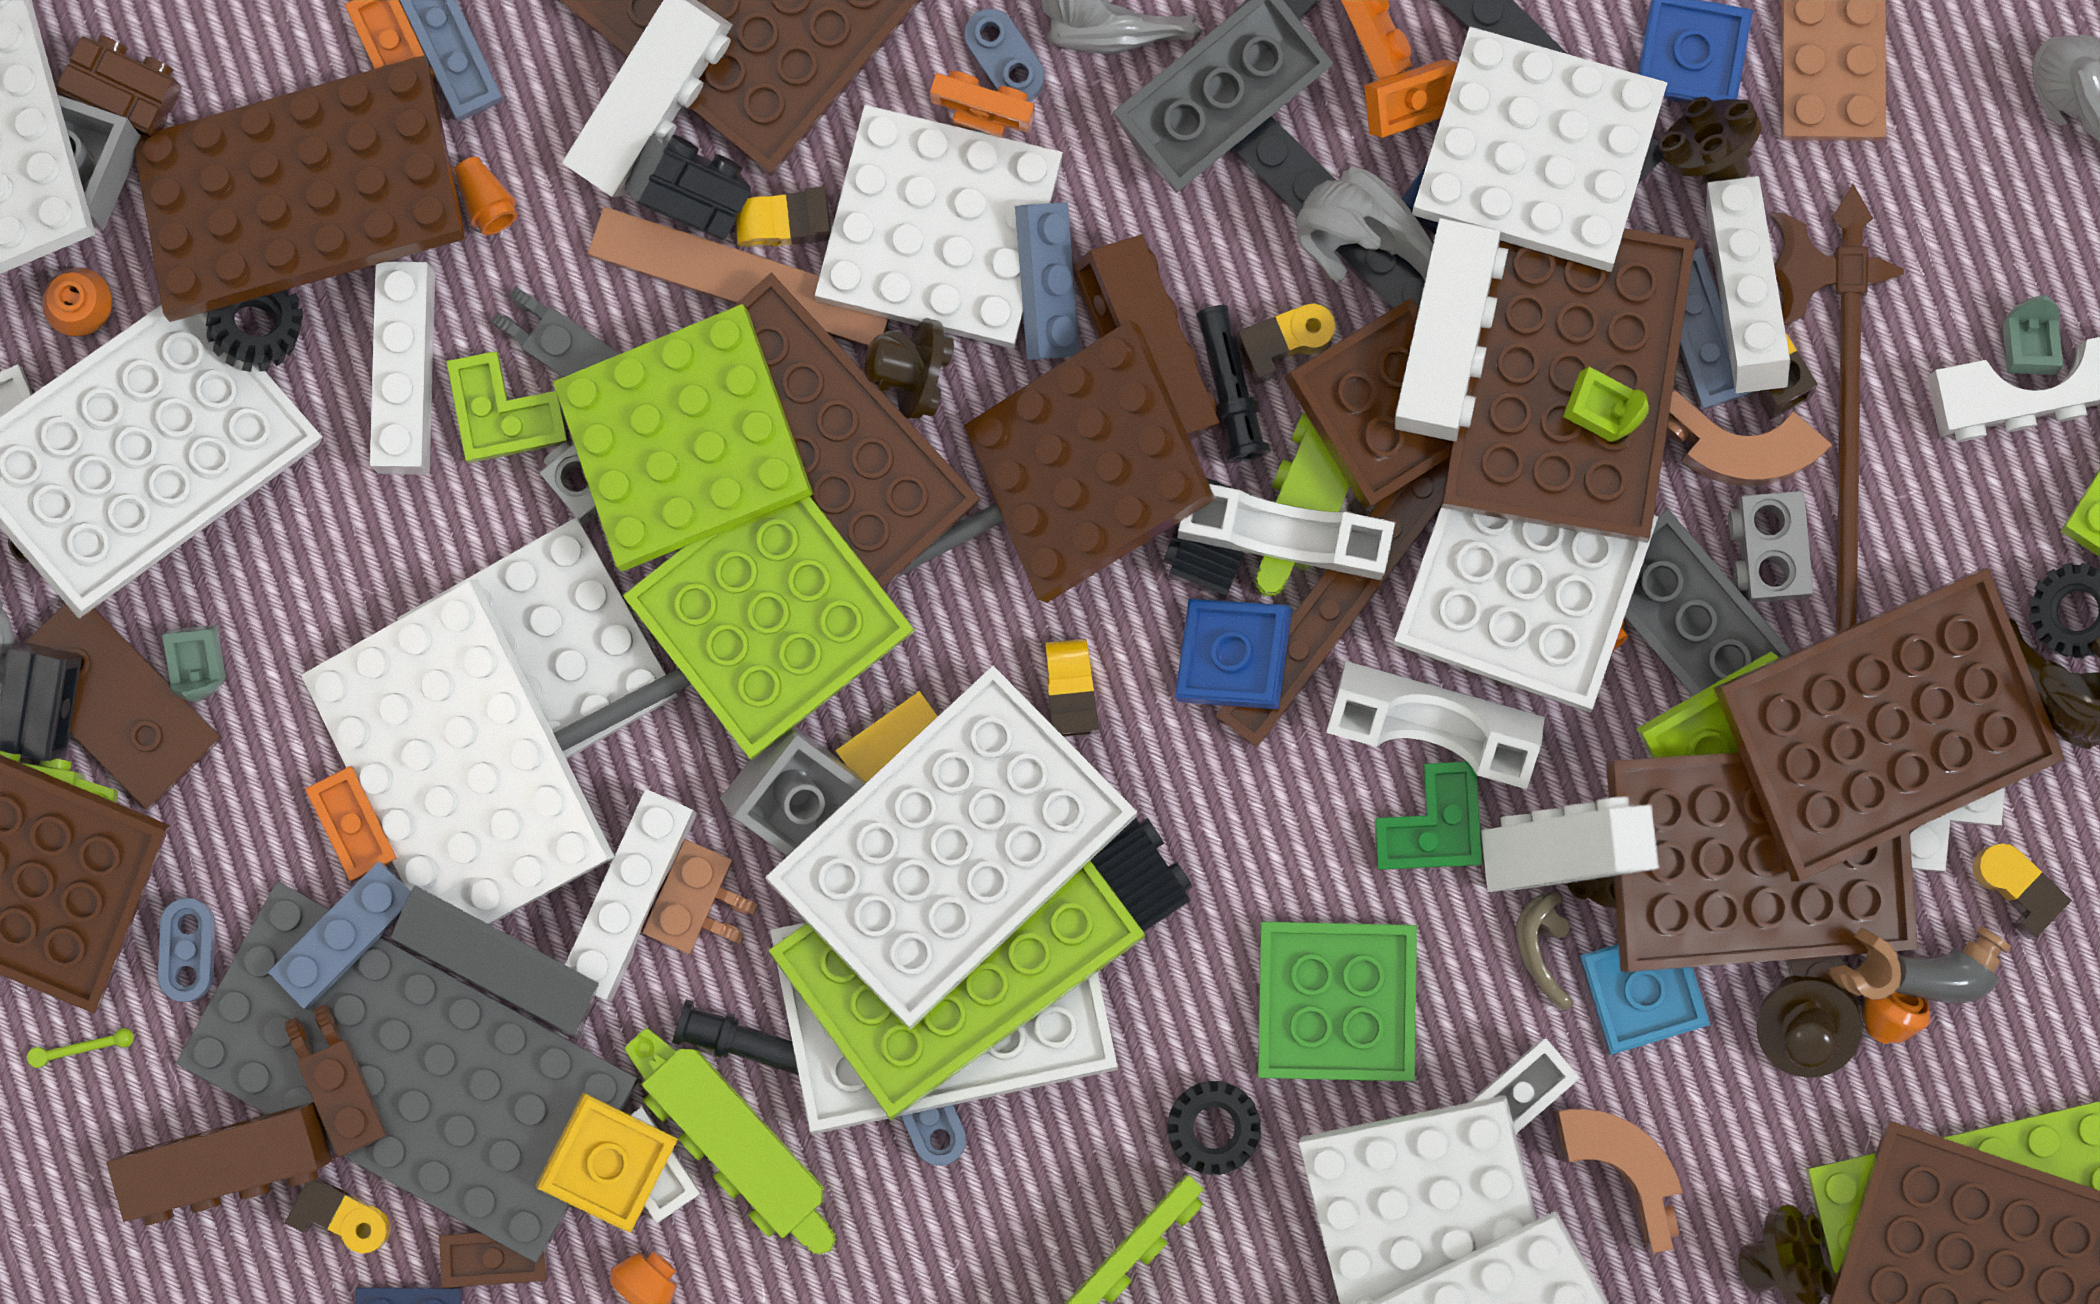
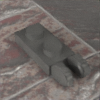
(555, 340)

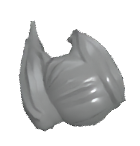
(1109, 28)
(2069, 80)
(1361, 212)

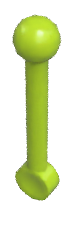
(39, 1057)

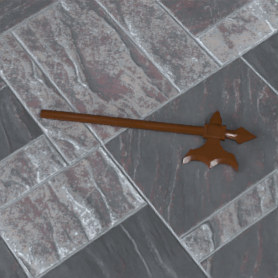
(1801, 273)

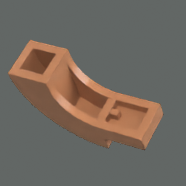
(1741, 458)
(1636, 1156)

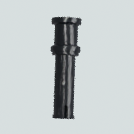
(1235, 407)
(726, 1036)

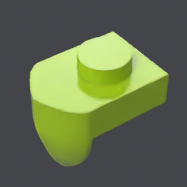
(1606, 405)

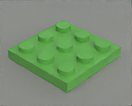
(1337, 1001)

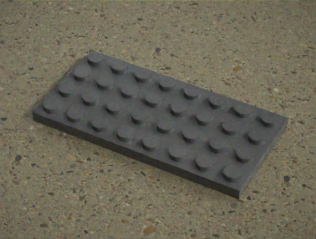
(455, 1075)

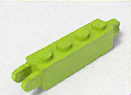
(1306, 483)
(734, 1139)

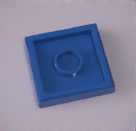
(1695, 48)
(1233, 653)

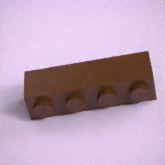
(1124, 285)
(219, 1163)

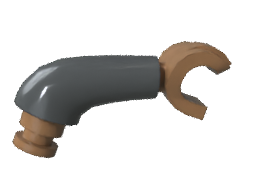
(1946, 978)

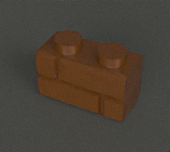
(120, 85)

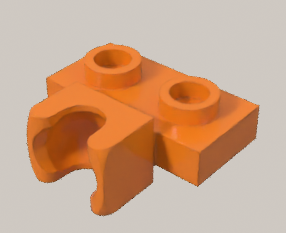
(980, 106)

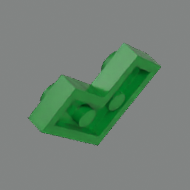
(1445, 834)

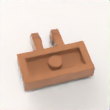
(689, 897)

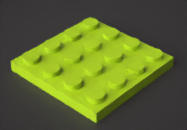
(682, 438)
(769, 619)

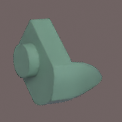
(2033, 337)
(194, 661)

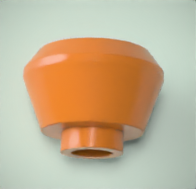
(89, 308)
(1895, 1017)
(644, 1279)

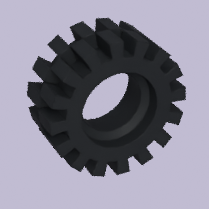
(257, 349)
(2045, 609)
(1245, 1136)

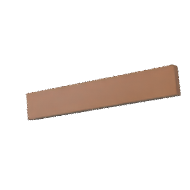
(717, 270)

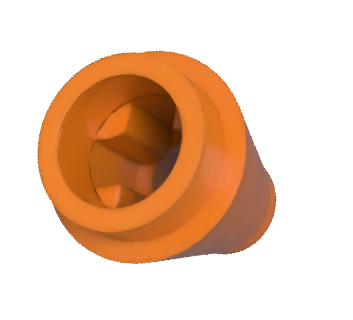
(485, 198)

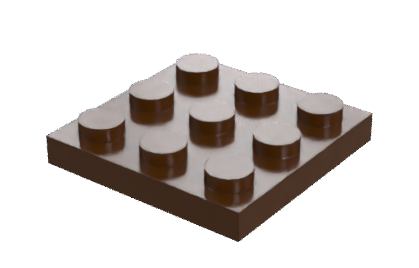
(1354, 401)

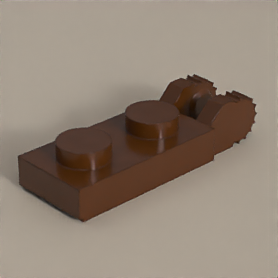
(337, 1086)

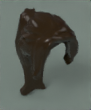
(2068, 697)

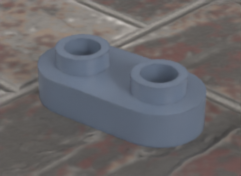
(1003, 54)
(183, 950)
(924, 1123)

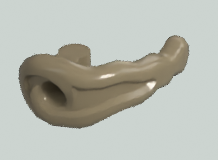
(1541, 915)

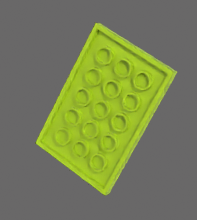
(1032, 969)

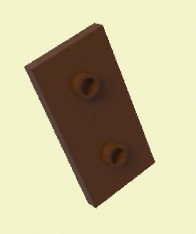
(127, 708)

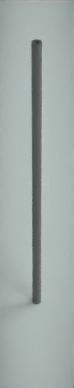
(676, 680)

